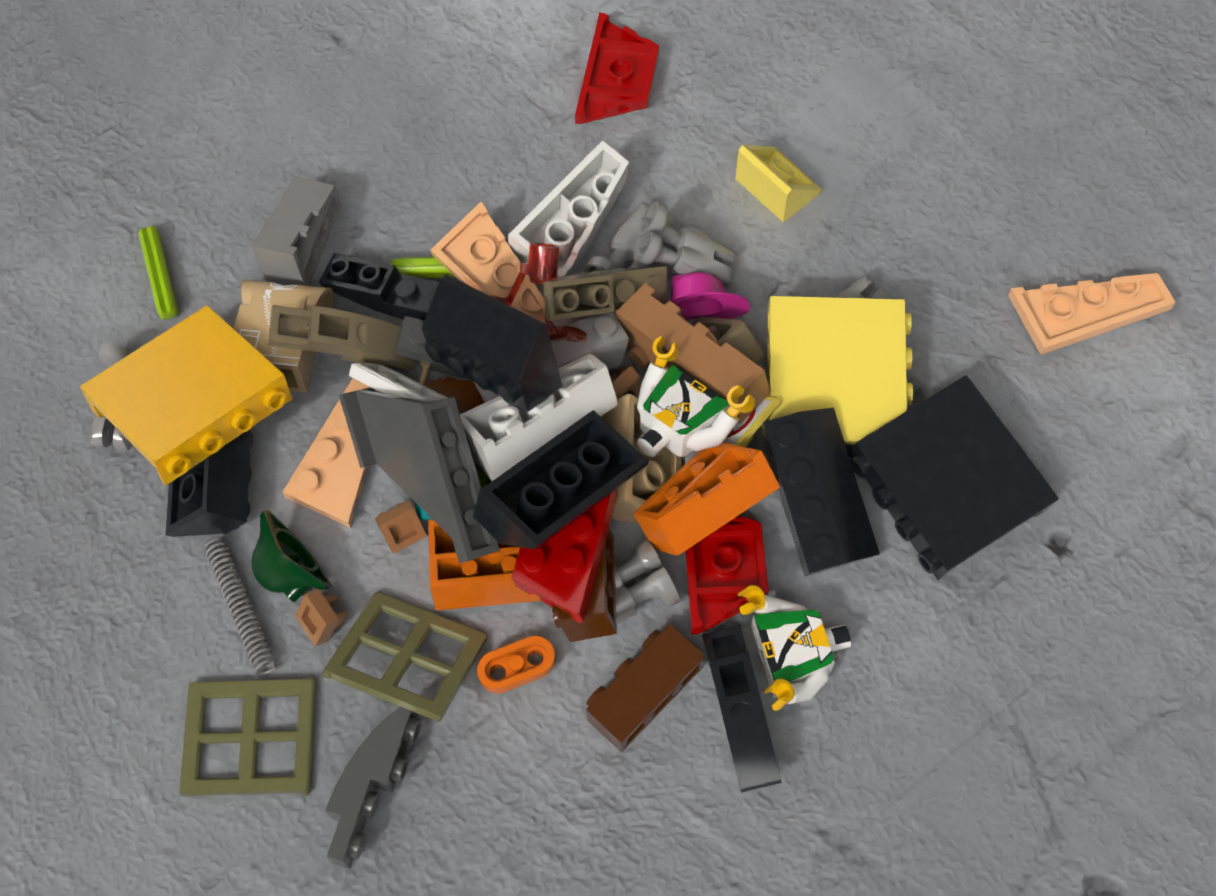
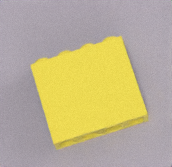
(840, 357)

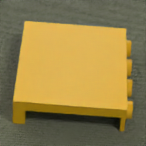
(188, 393)

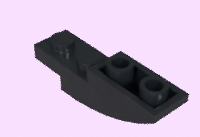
(379, 286)
(741, 709)

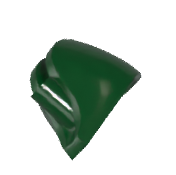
(284, 562)

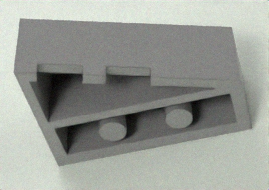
(297, 232)

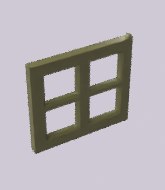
(405, 655)
(248, 737)

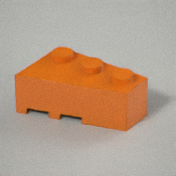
(705, 496)
(474, 582)

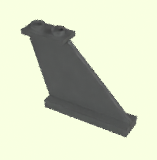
(426, 455)

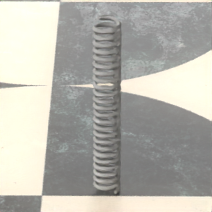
(261, 663)

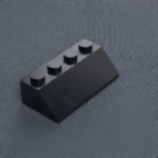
(491, 344)
(557, 483)
(818, 490)
(212, 493)

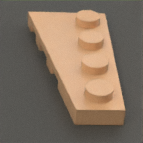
(482, 259)
(1084, 310)
(330, 473)

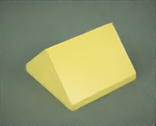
(774, 180)

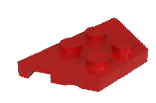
(616, 73)
(567, 564)
(721, 568)

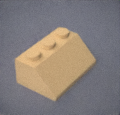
(646, 482)

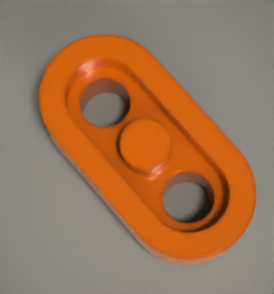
(514, 661)

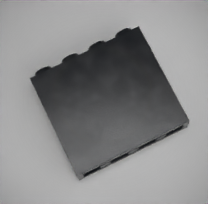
(951, 476)

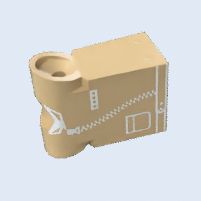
(254, 322)

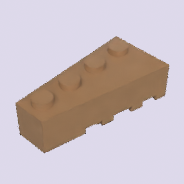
(699, 351)

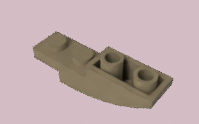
(600, 291)
(338, 333)

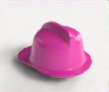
(704, 295)

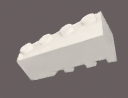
(573, 209)
(506, 434)

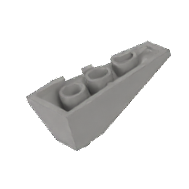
(604, 340)

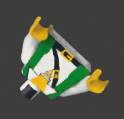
(682, 411)
(792, 646)

